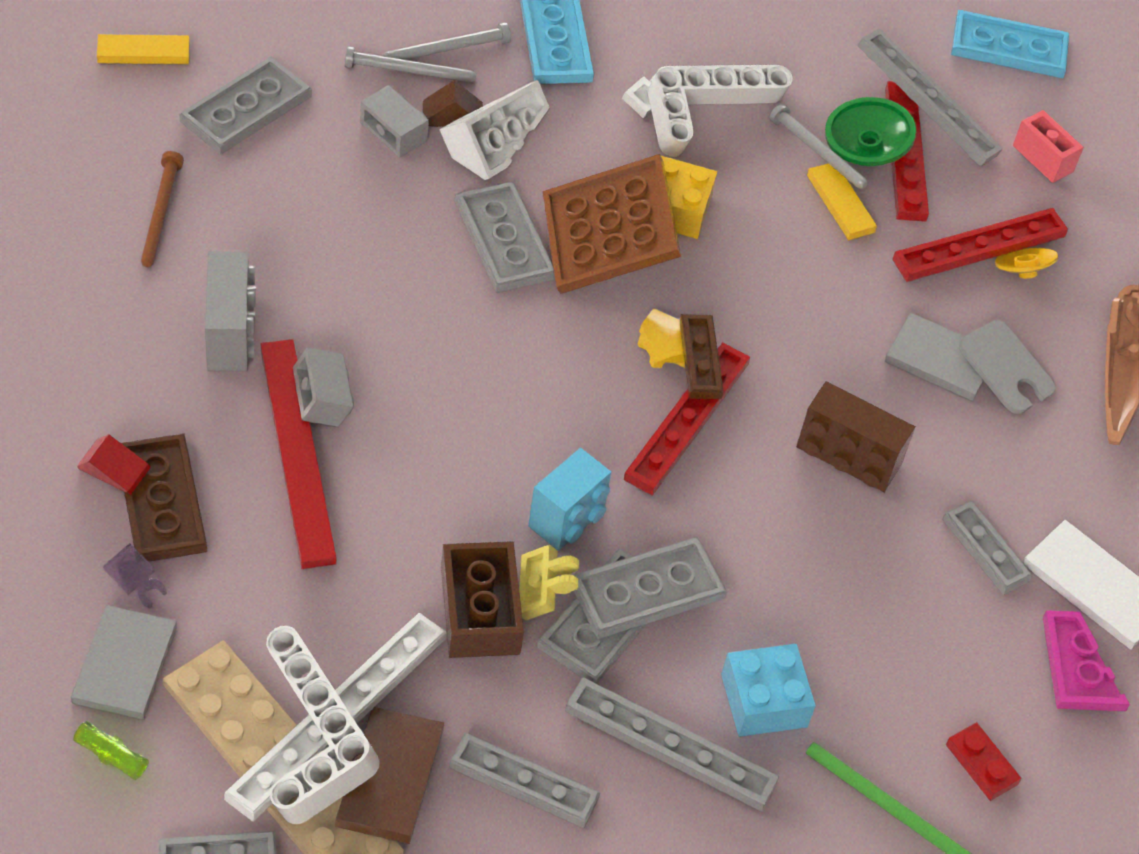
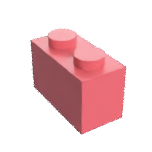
(1047, 146)

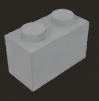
(394, 121)
(323, 387)

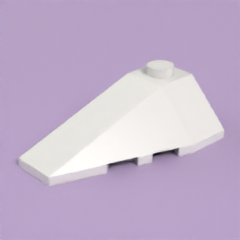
(494, 132)

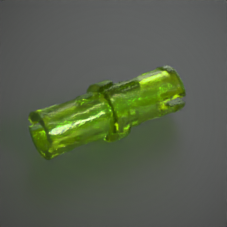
(110, 750)

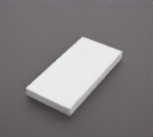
(1089, 580)

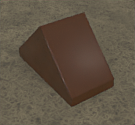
(449, 104)

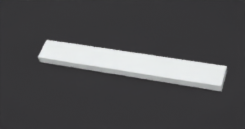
(358, 693)

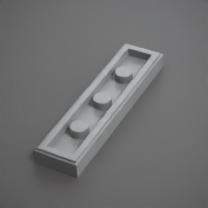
(524, 780)

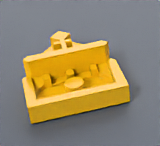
(661, 339)

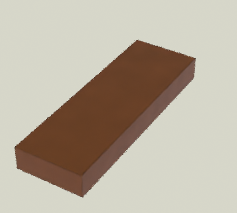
(701, 356)

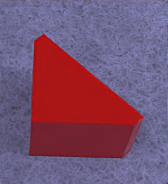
(114, 464)

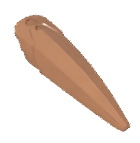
(1122, 364)

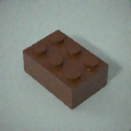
(855, 436)
(481, 599)

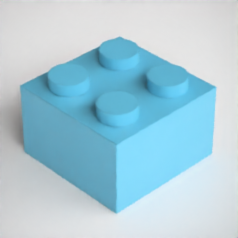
(570, 499)
(767, 690)

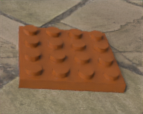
(610, 224)

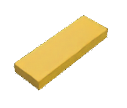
(143, 49)
(842, 201)

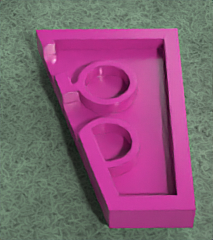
(1076, 667)

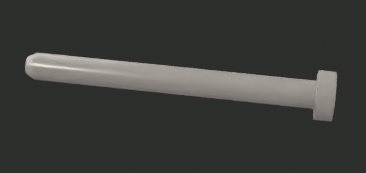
(501, 33)
(407, 66)
(781, 115)

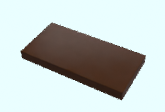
(165, 503)
(393, 797)

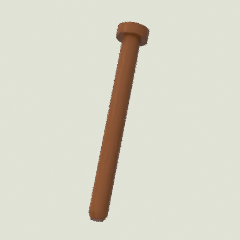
(172, 162)

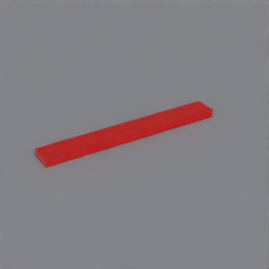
(298, 458)

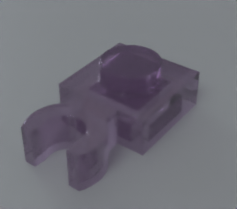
(132, 572)

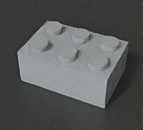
(227, 311)

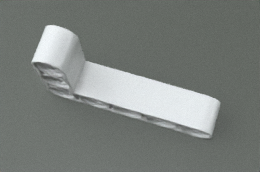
(682, 86)
(328, 717)

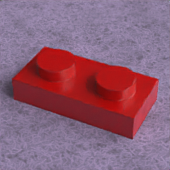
(983, 761)

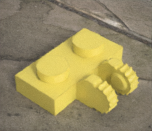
(540, 582)

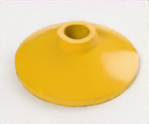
(1027, 261)

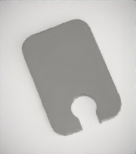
(1004, 363)

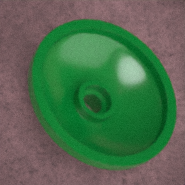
(870, 131)

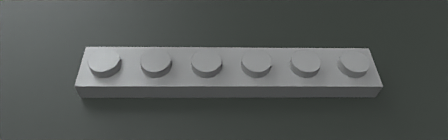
(930, 97)
(672, 744)

